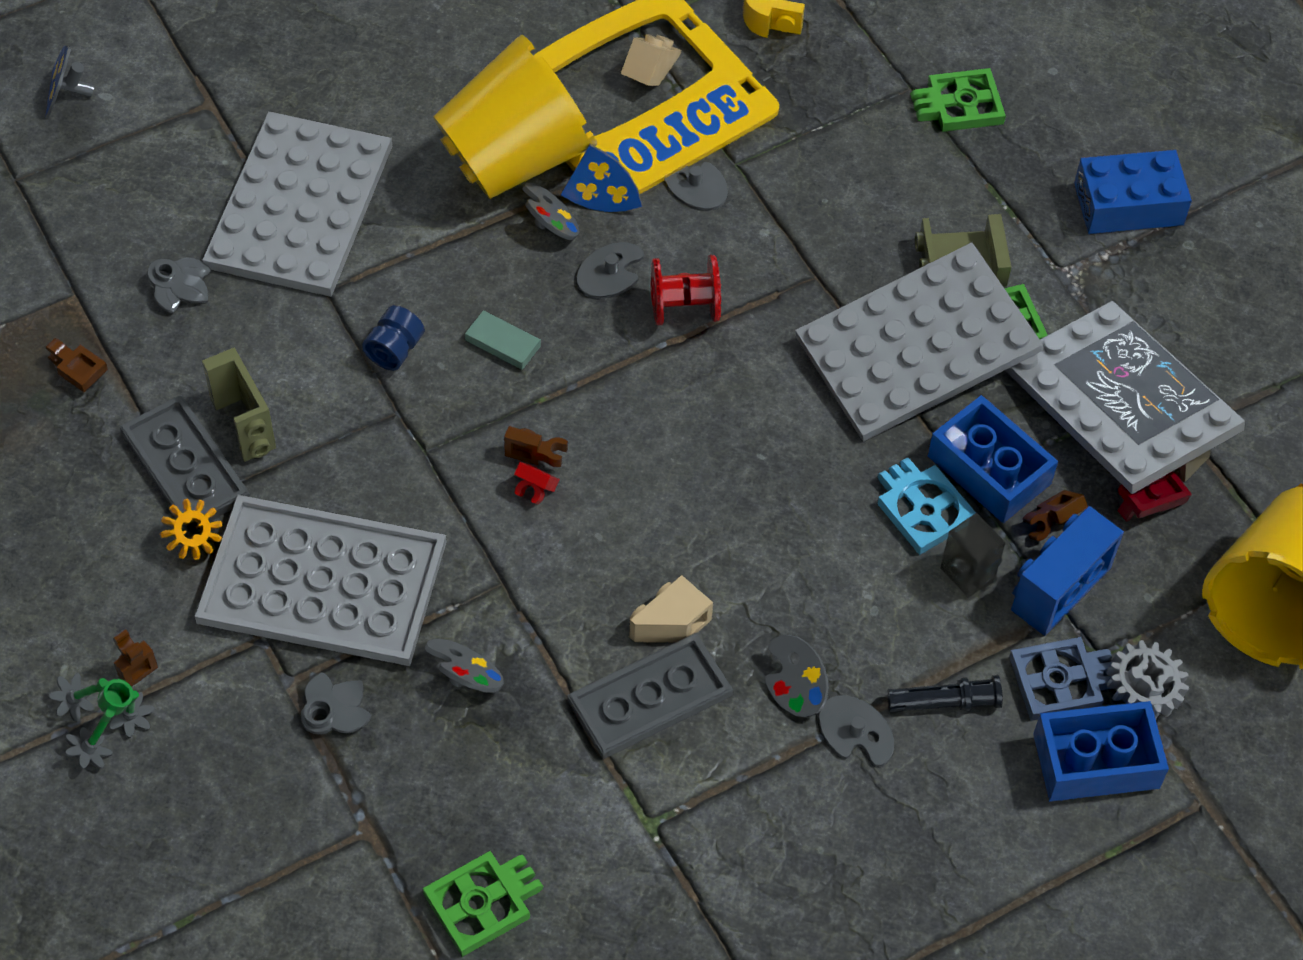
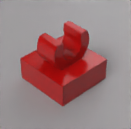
(537, 479)

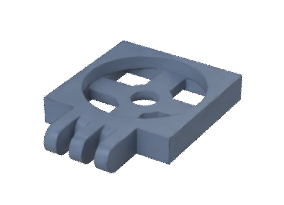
(1087, 669)

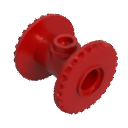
(686, 289)

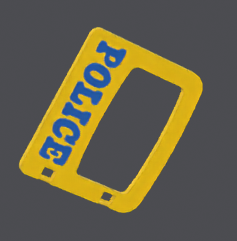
(688, 124)

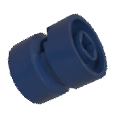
(393, 337)

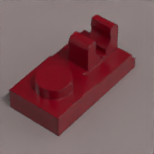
(1158, 496)

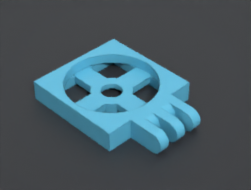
(906, 484)

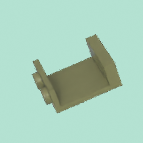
(989, 243)
(231, 382)

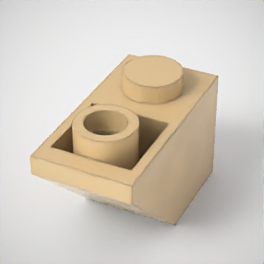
(650, 59)
(672, 615)

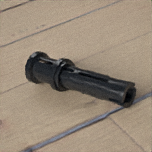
(962, 695)

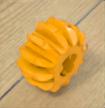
(196, 540)

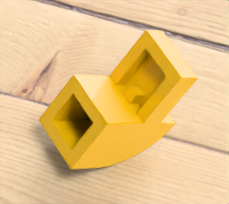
(773, 14)

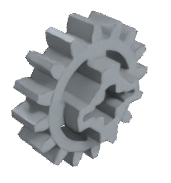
(1148, 678)

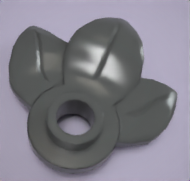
(182, 284)
(337, 702)

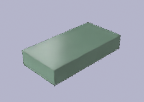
(502, 340)

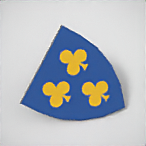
(68, 83)
(602, 184)

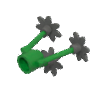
(114, 699)

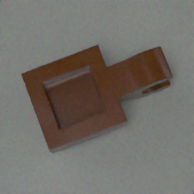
(77, 366)
(528, 447)
(1055, 509)
(135, 661)

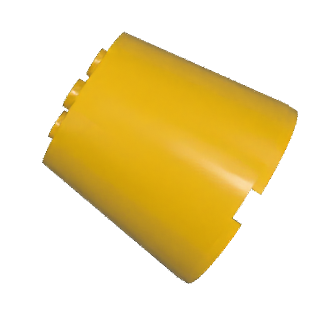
(512, 121)
(1259, 585)

